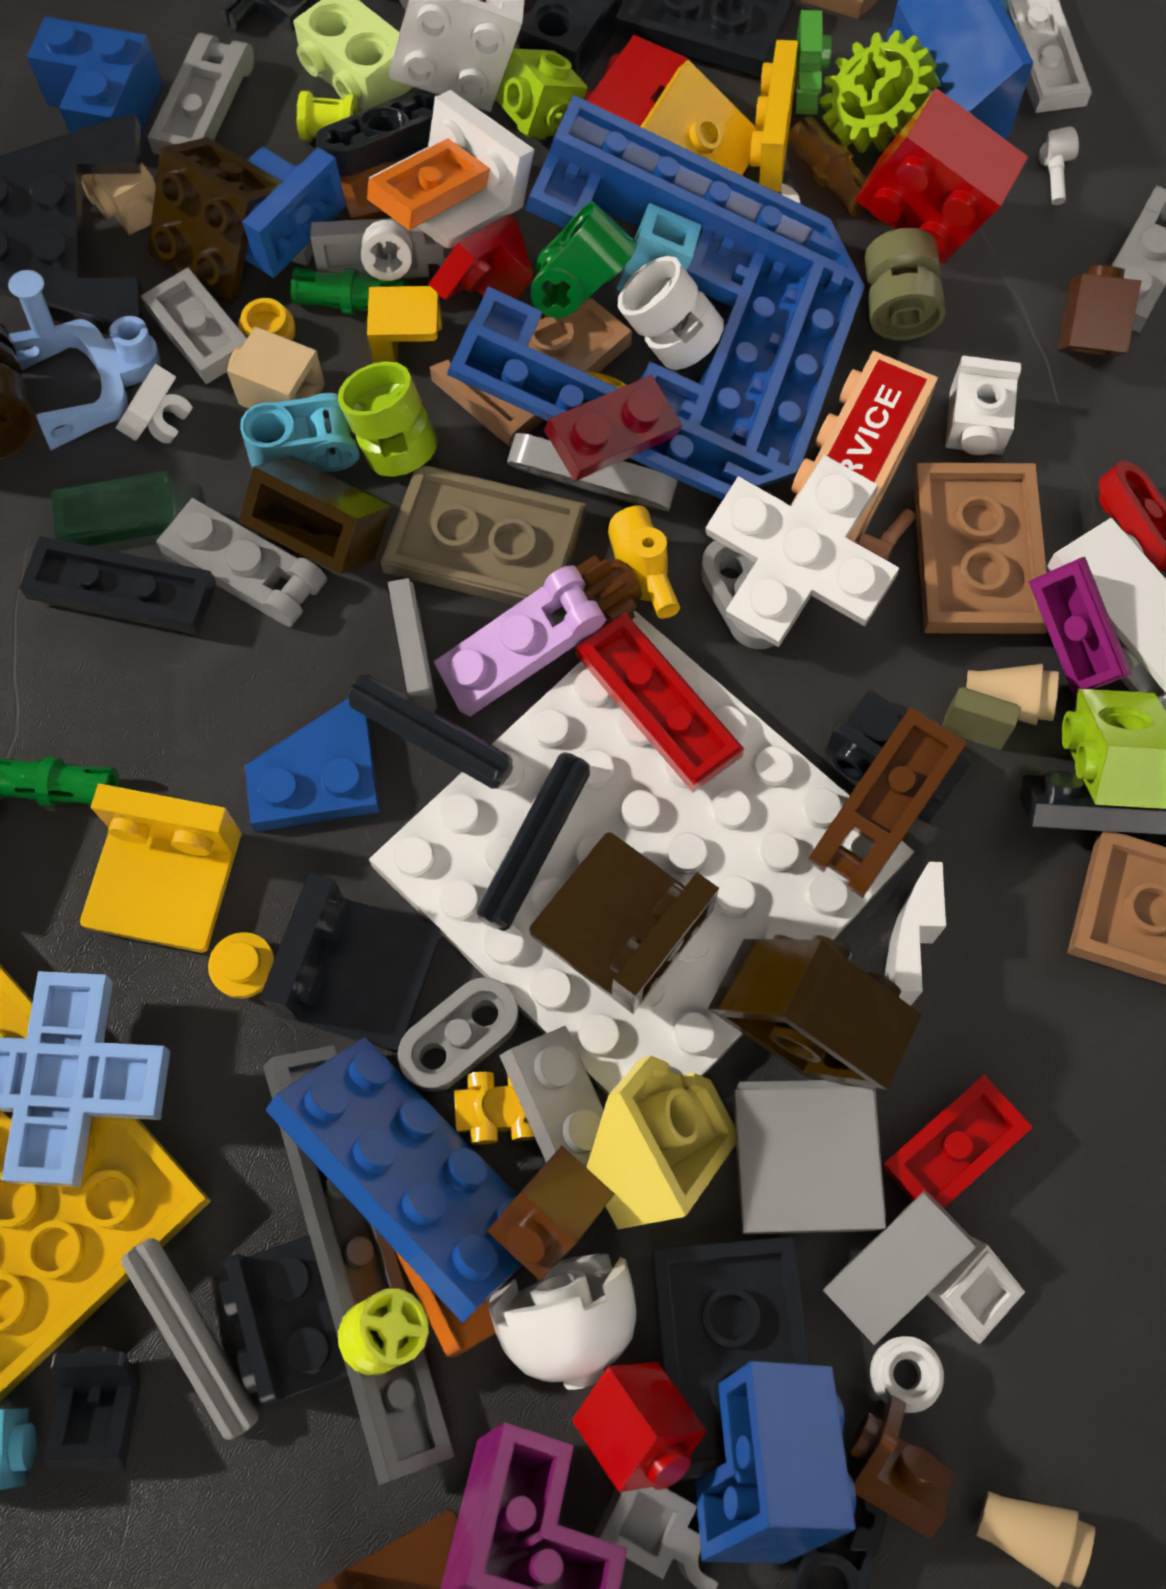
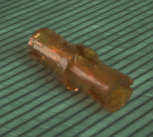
(829, 162)

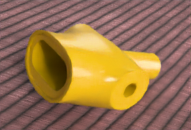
(645, 554)

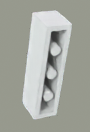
(1133, 598)

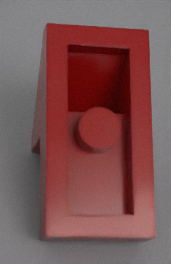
(485, 259)

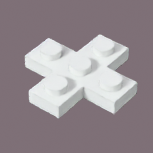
(801, 550)

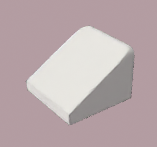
(977, 1292)

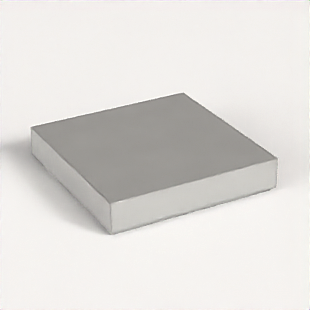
(808, 1160)

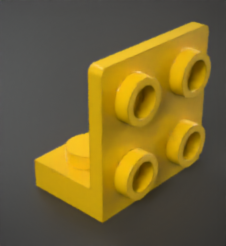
(160, 868)

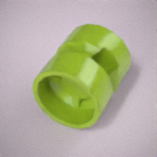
(388, 418)

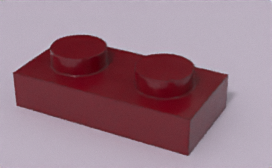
(612, 427)

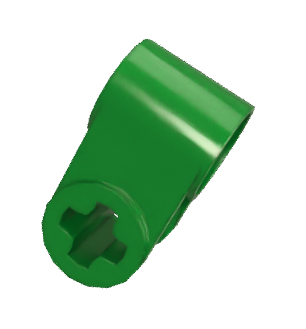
(579, 261)

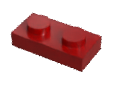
(957, 1144)

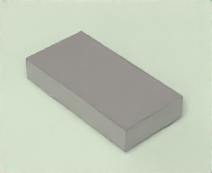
(412, 643)
(900, 1267)

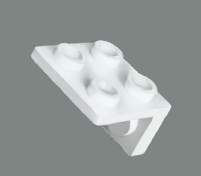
(457, 46)
(492, 145)

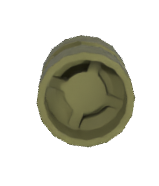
(904, 284)

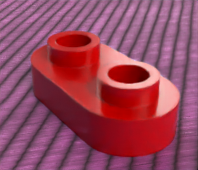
(1138, 507)

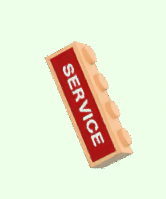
(874, 426)

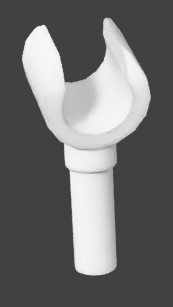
(1060, 147)

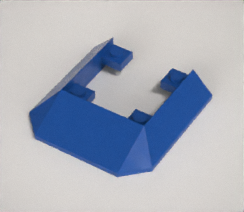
(756, 252)

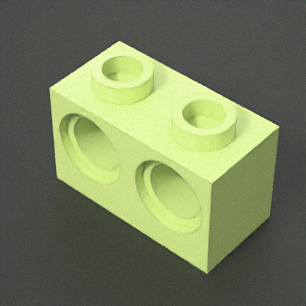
(349, 50)

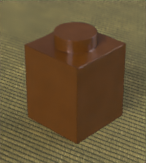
(1099, 312)
(551, 1213)

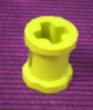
(317, 113)

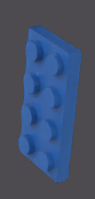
(403, 1172)

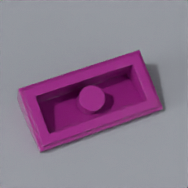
(1079, 626)

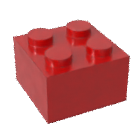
(942, 174)

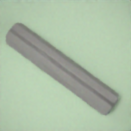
(190, 1338)

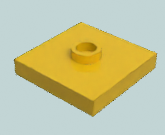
(702, 120)

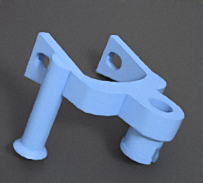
(120, 360)

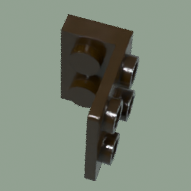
(200, 212)
(623, 920)

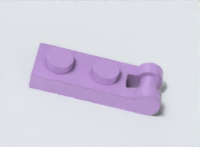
(519, 642)

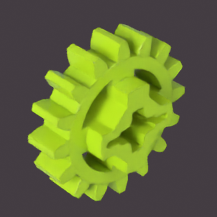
(879, 88)

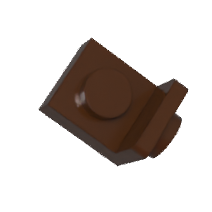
(899, 1475)

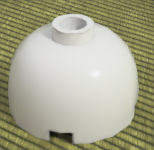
(568, 1321)

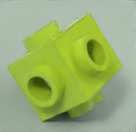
(538, 90)

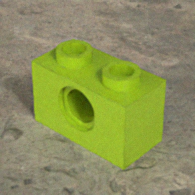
(1119, 746)

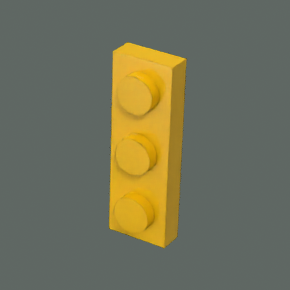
(774, 115)

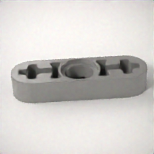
(619, 480)

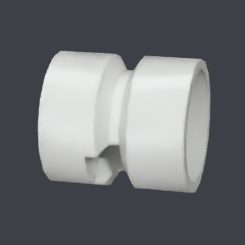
(670, 313)

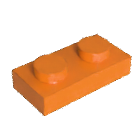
(428, 183)

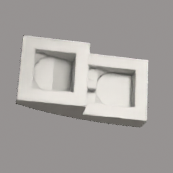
(918, 922)

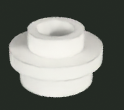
(928, 1366)

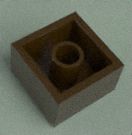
(816, 1009)

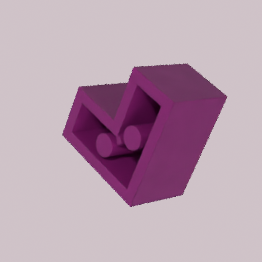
(511, 1517)

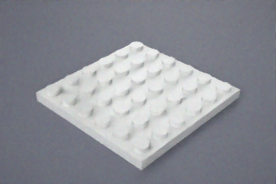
(739, 831)

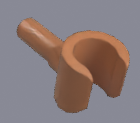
(883, 546)

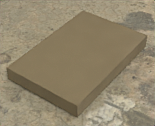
(480, 535)

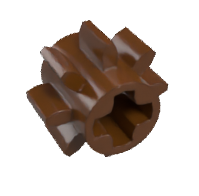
(610, 586)

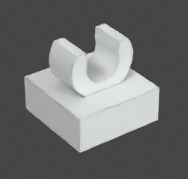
(150, 404)

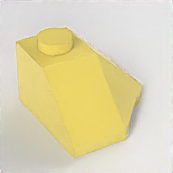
(659, 1143)

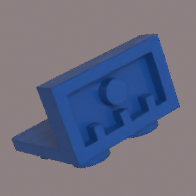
(282, 222)

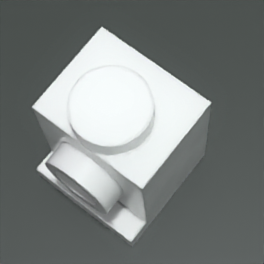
(982, 405)

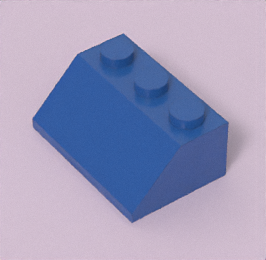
(975, 53)

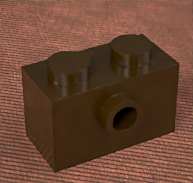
(314, 514)

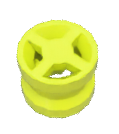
(399, 1323)

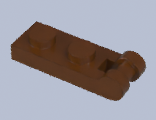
(888, 799)

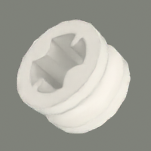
(389, 268)

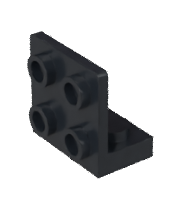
(350, 966)

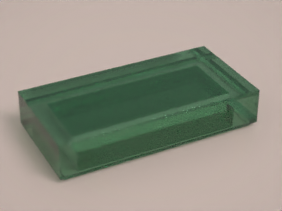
(114, 509)

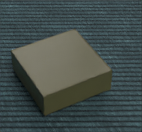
(981, 718)

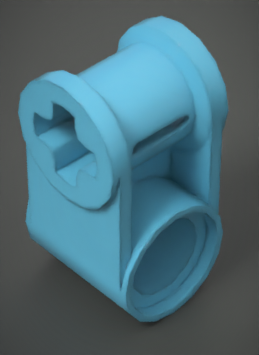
(300, 433)

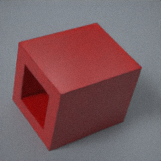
(639, 1427)

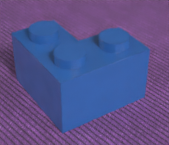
(94, 72)
(783, 1467)

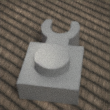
(655, 1531)

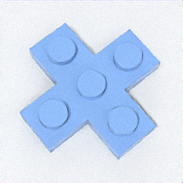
(68, 1076)

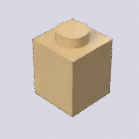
(273, 370)

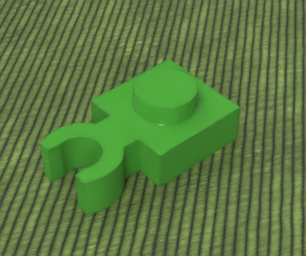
(812, 56)

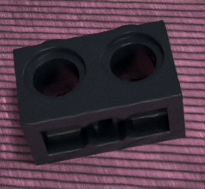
(571, 28)

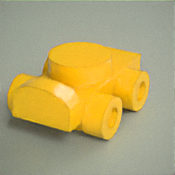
(490, 1109)

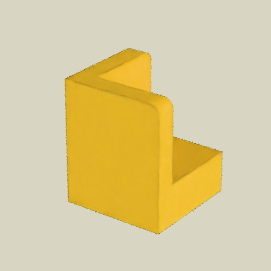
(401, 316)

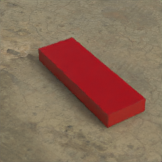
(659, 702)

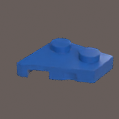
(315, 773)

